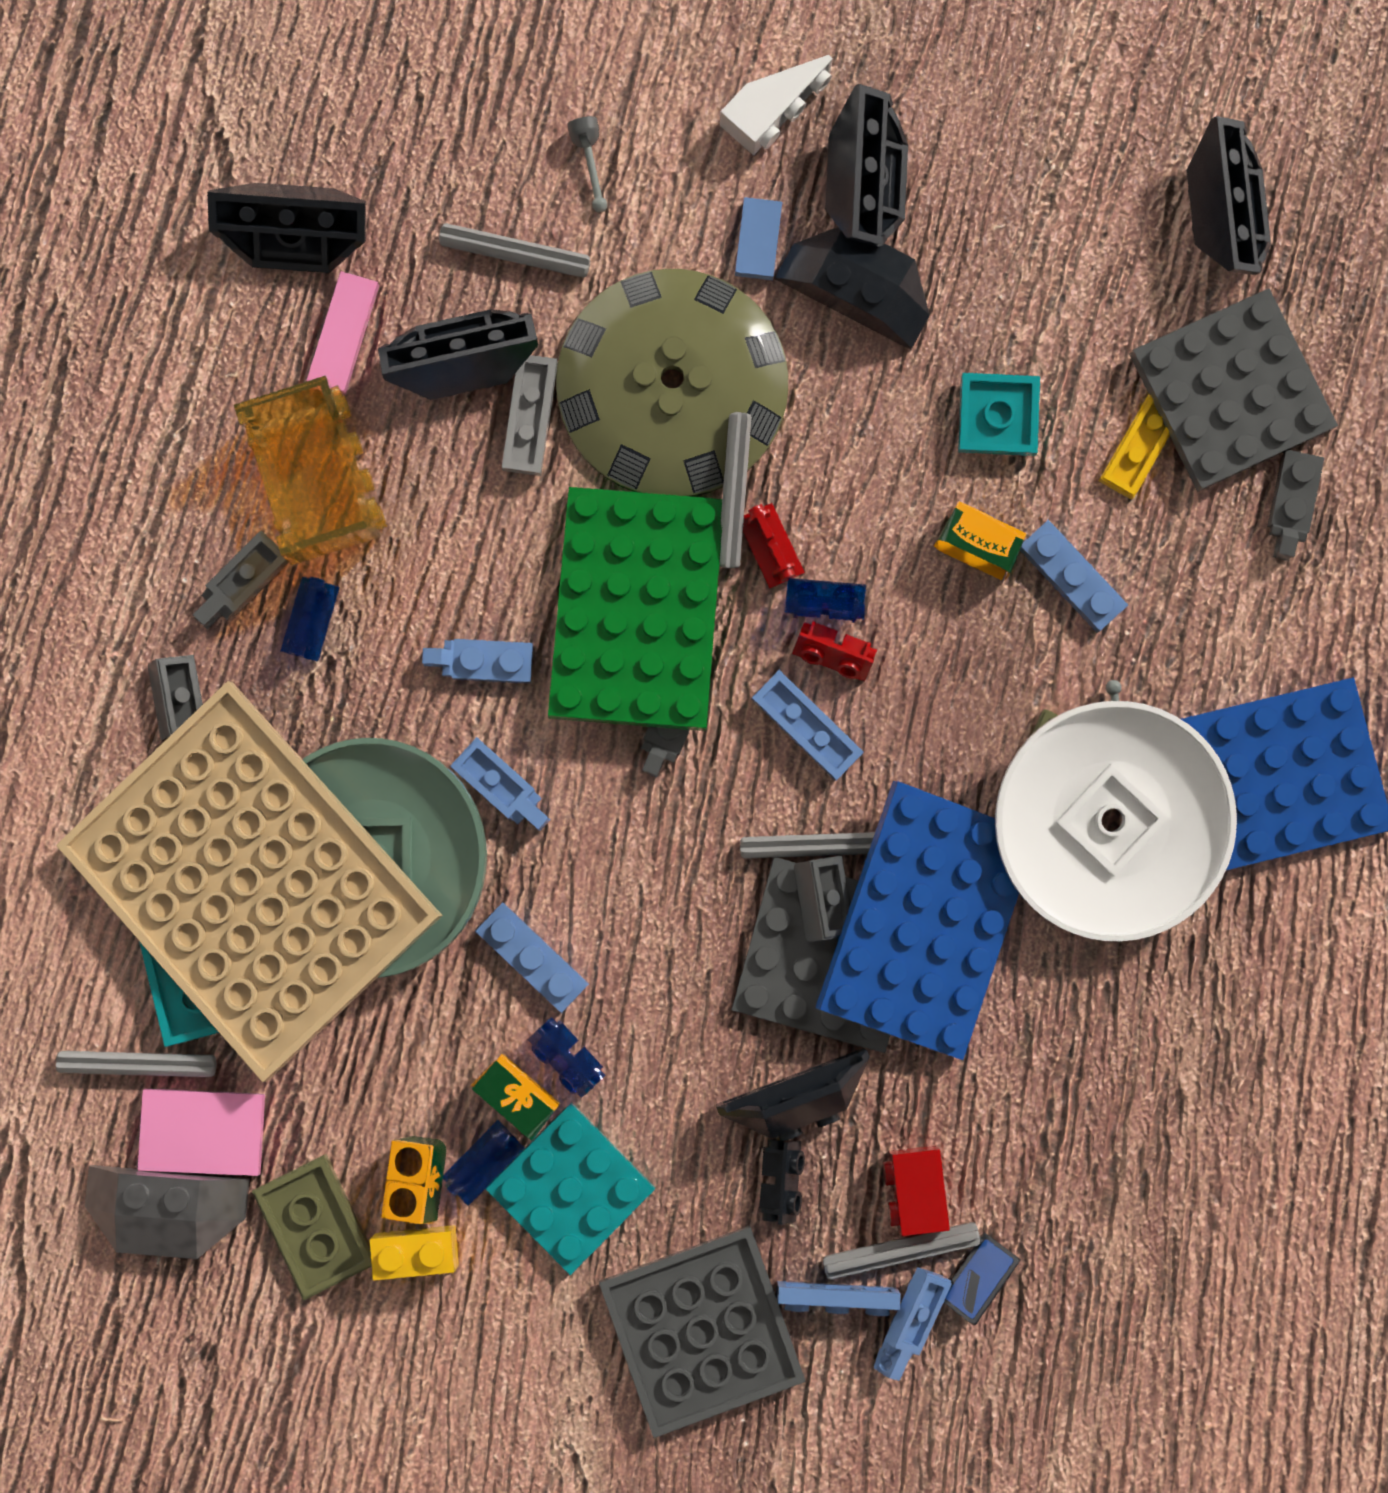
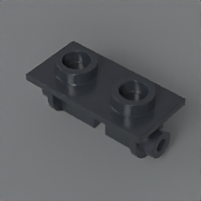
(783, 1196)

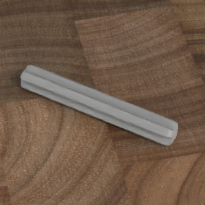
(514, 250)
(734, 489)
(806, 845)
(136, 1064)
(900, 1251)

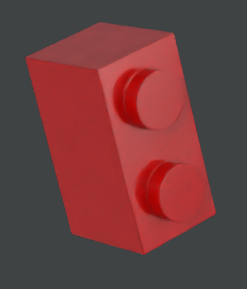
(917, 1190)

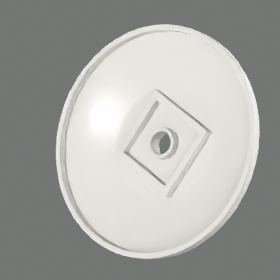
(1171, 834)

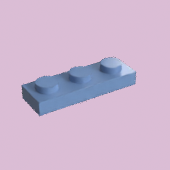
(1073, 576)
(807, 725)
(532, 957)
(838, 1297)

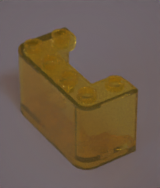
(311, 469)

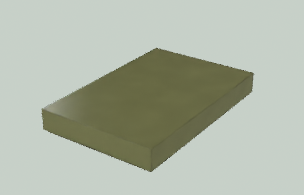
(314, 1226)

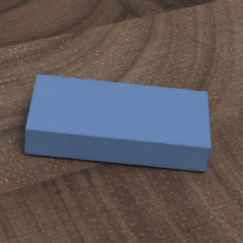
(758, 238)

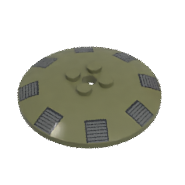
(661, 435)

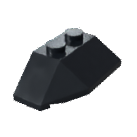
(867, 168)
(1229, 198)
(288, 225)
(860, 282)
(459, 353)
(799, 1098)

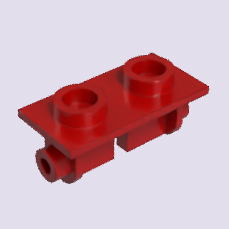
(771, 545)
(850, 659)

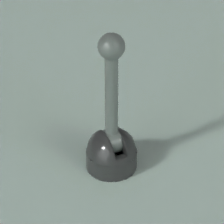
(584, 134)

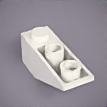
(767, 103)

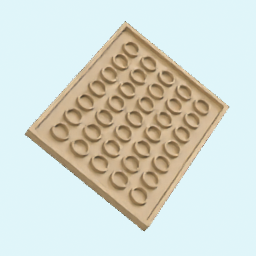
(248, 881)

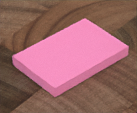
(201, 1132)

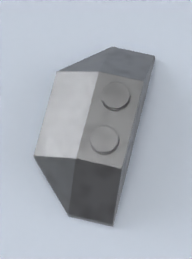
(164, 1210)

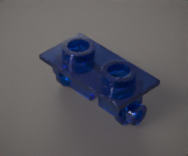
(829, 598)
(310, 618)
(554, 1048)
(482, 1163)

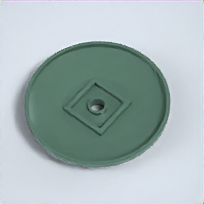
(420, 820)

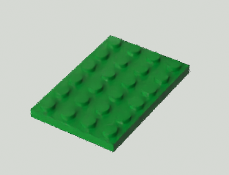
(636, 609)

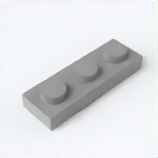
(530, 416)

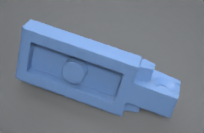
(482, 660)
(499, 784)
(912, 1322)

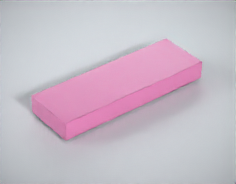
(344, 330)

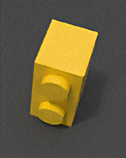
(414, 1252)

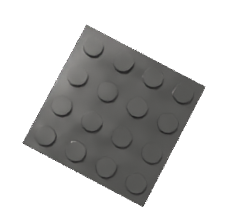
(1233, 389)
(787, 972)
(701, 1331)

